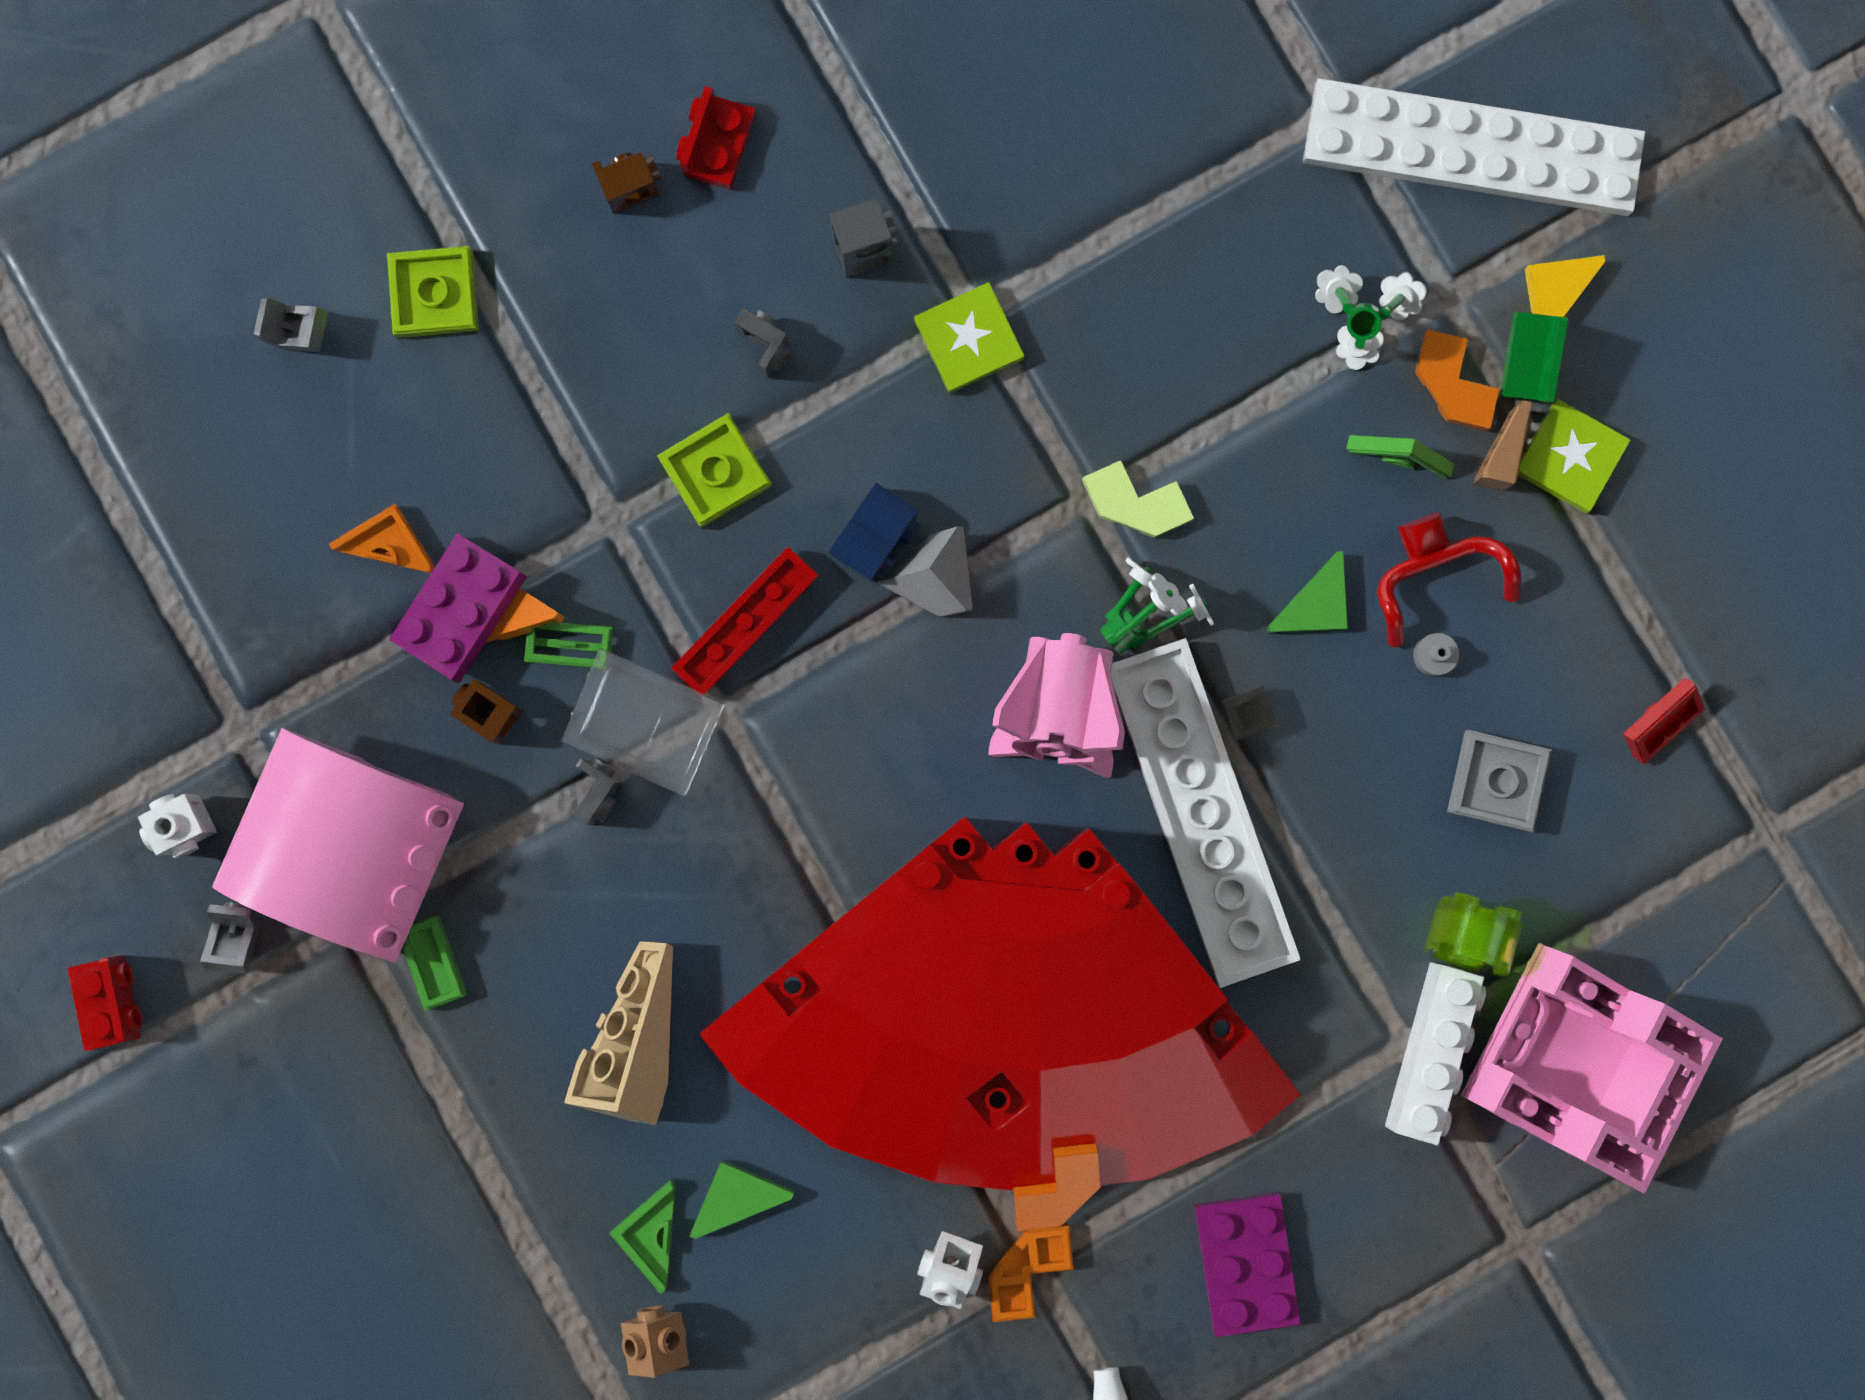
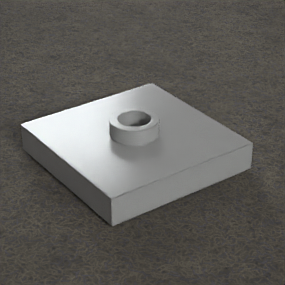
(1499, 781)

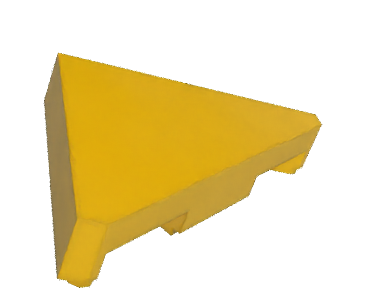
(1558, 284)

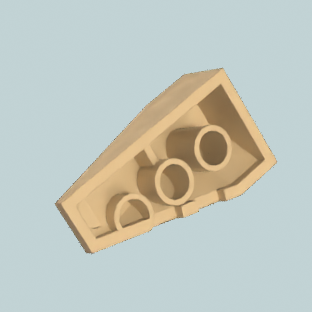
(630, 1058)

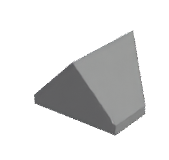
(935, 574)

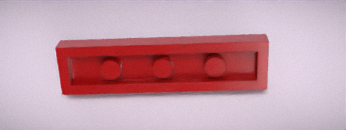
(745, 622)

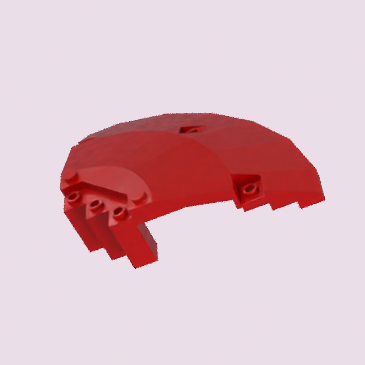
(1010, 984)

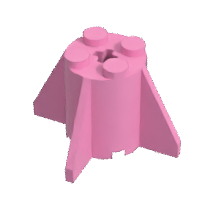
(1061, 707)

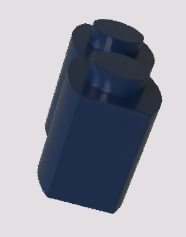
(875, 533)

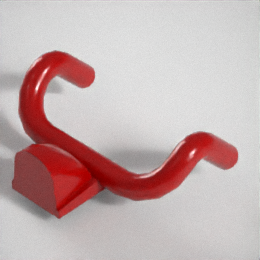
(1429, 548)

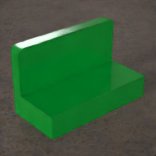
(1533, 356)

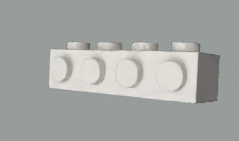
(1435, 1053)

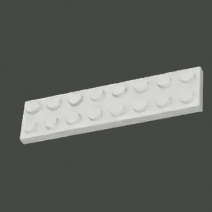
(1474, 147)
(1202, 813)

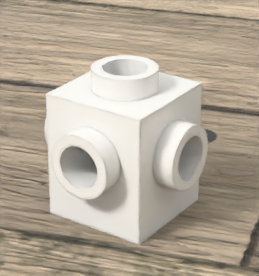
(175, 825)
(950, 1270)

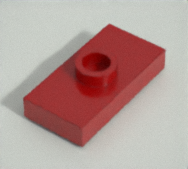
(1664, 721)

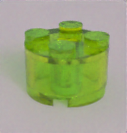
(1473, 934)

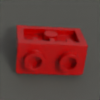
(715, 139)
(105, 1002)

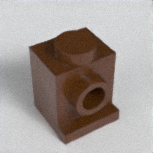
(628, 180)
(467, 711)

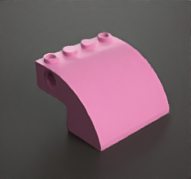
(337, 846)
(1592, 1067)

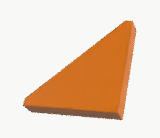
(387, 540)
(522, 616)

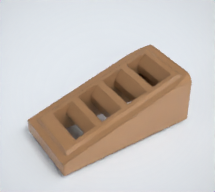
(1504, 457)

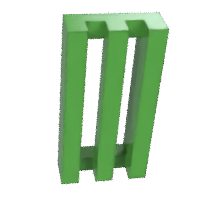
(532, 642)

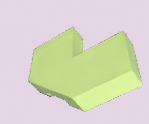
(1118, 502)

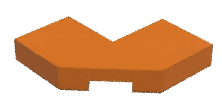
(1457, 399)
(1055, 1203)
(1030, 1254)

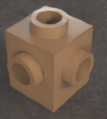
(654, 1342)

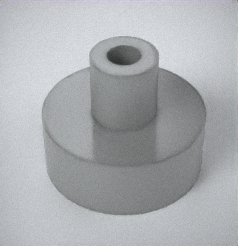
(1427, 656)

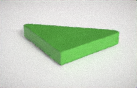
(1402, 453)
(1318, 604)
(736, 1196)
(648, 1235)

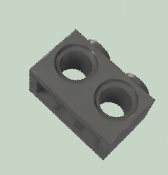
(863, 237)

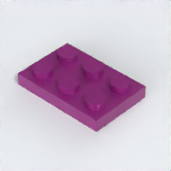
(458, 608)
(1247, 1264)

